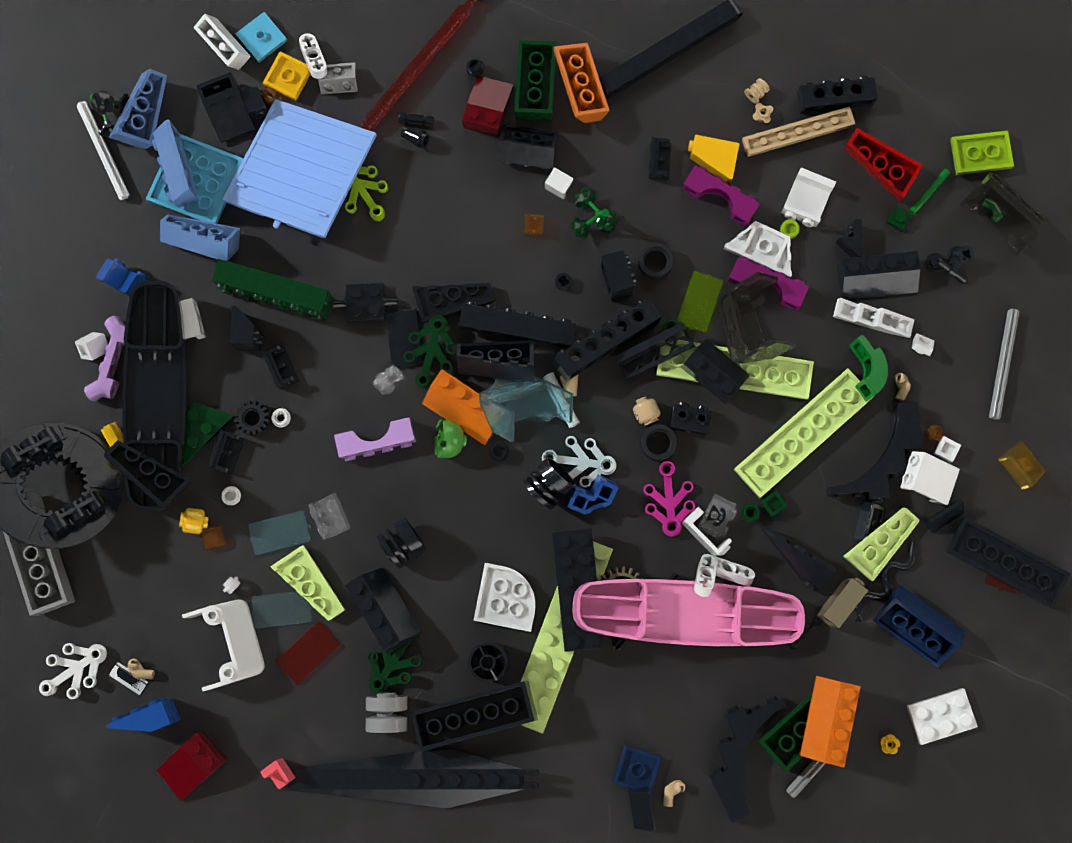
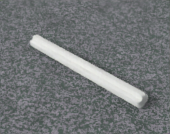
(103, 150)

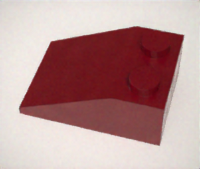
(487, 106)
(191, 765)

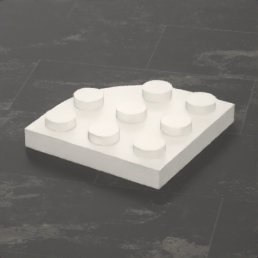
(505, 599)

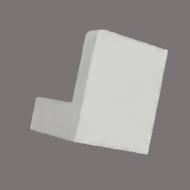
(558, 183)
(91, 345)

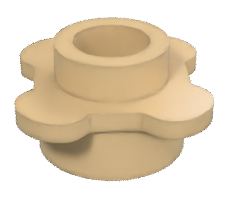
(757, 116)

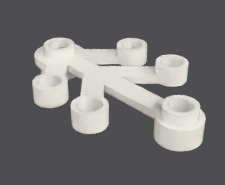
(583, 461)
(76, 669)

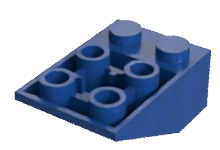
(152, 718)

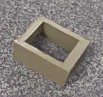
(842, 602)

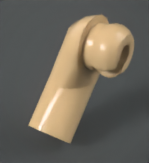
(903, 385)

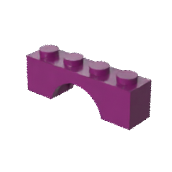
(702, 183)
(790, 291)

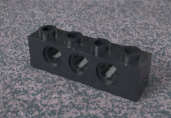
(810, 103)

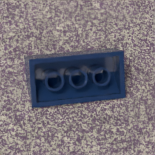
(919, 626)

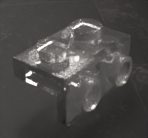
(329, 516)

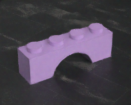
(399, 434)

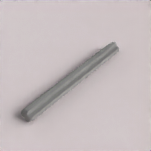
(1004, 364)

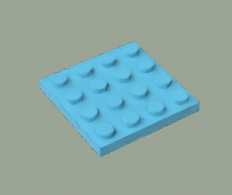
(212, 176)

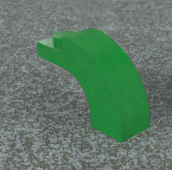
(874, 367)

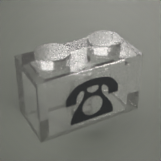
(717, 516)

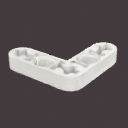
(736, 573)

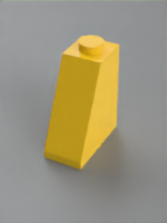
(715, 155)

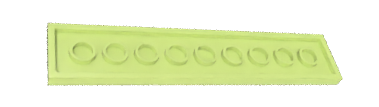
(548, 660)

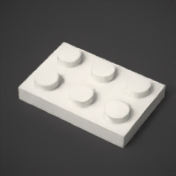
(941, 716)

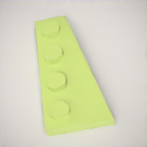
(878, 548)

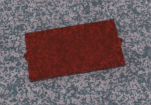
(307, 653)

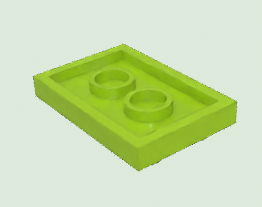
(982, 152)

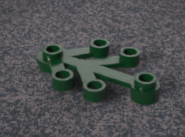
(431, 348)
(391, 663)

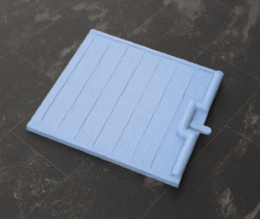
(299, 168)

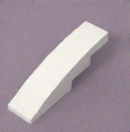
(873, 318)

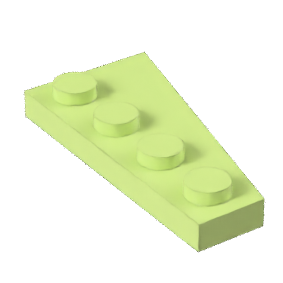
(307, 579)

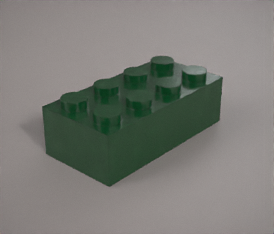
(535, 80)

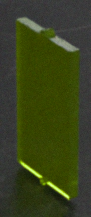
(699, 301)

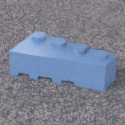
(141, 111)
(200, 236)

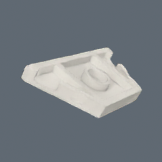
(763, 247)

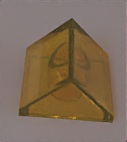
(1022, 465)

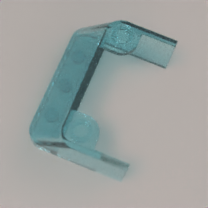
(523, 400)

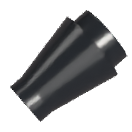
(415, 136)

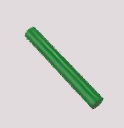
(930, 190)

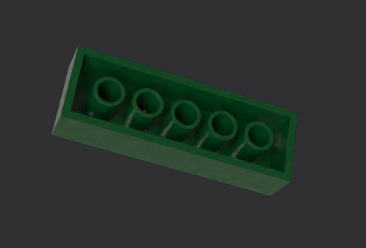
(272, 289)

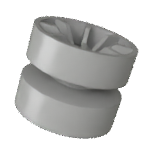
(386, 720)

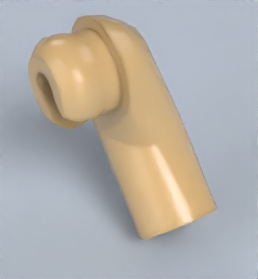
(138, 671)
(671, 790)

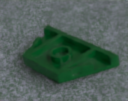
(201, 427)

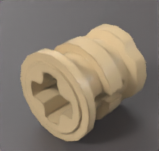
(757, 90)

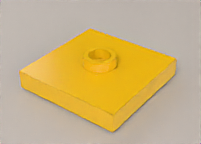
(287, 76)

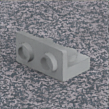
(339, 79)

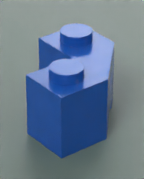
(118, 277)
(600, 495)

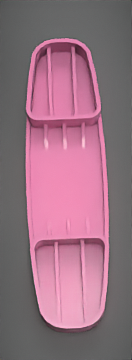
(677, 615)

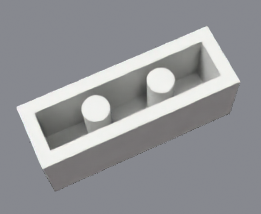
(222, 41)

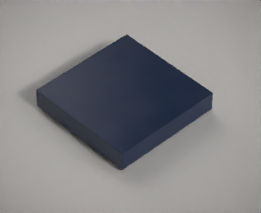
(637, 768)

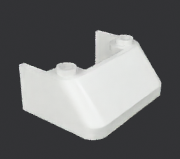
(240, 638)

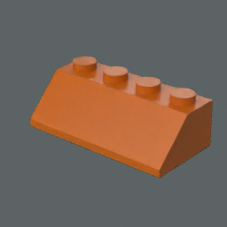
(581, 82)
(458, 404)
(830, 721)

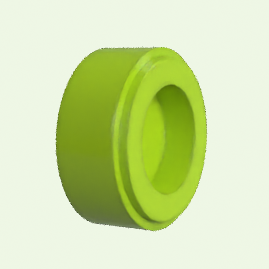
(790, 228)

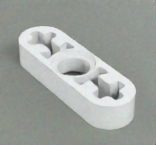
(311, 62)

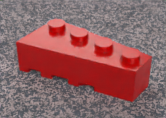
(887, 165)

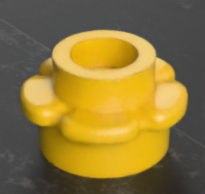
(889, 739)

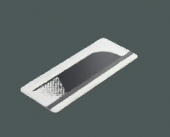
(124, 676)

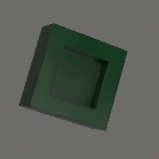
(899, 218)
(773, 504)

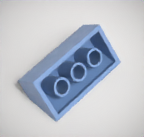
(174, 164)

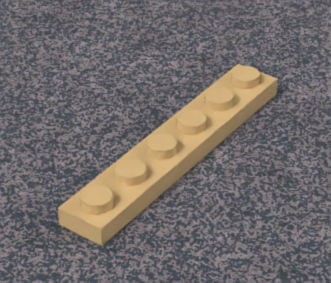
(798, 131)

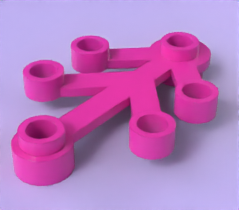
(669, 502)

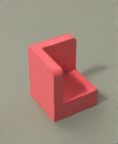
(279, 773)

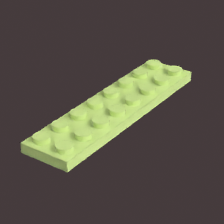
(773, 376)
(801, 434)

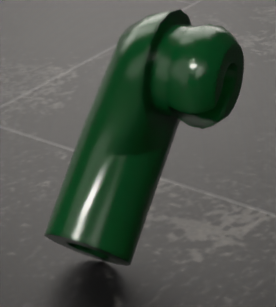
(997, 211)

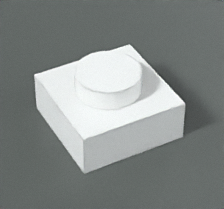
(922, 344)
(947, 449)

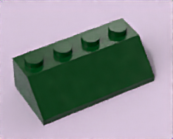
(786, 737)

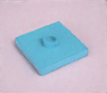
(261, 37)

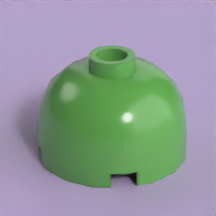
(449, 439)

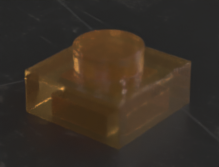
(534, 224)
(213, 537)

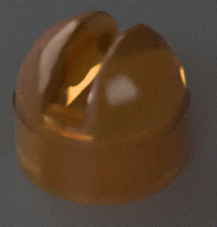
(267, 98)
(935, 432)

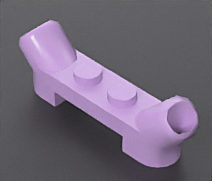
(106, 385)

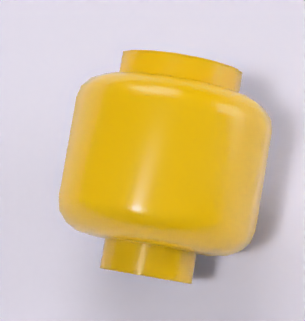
(193, 521)

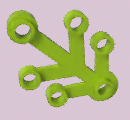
(359, 187)

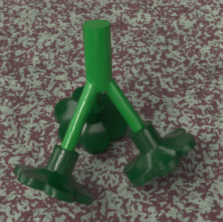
(604, 218)

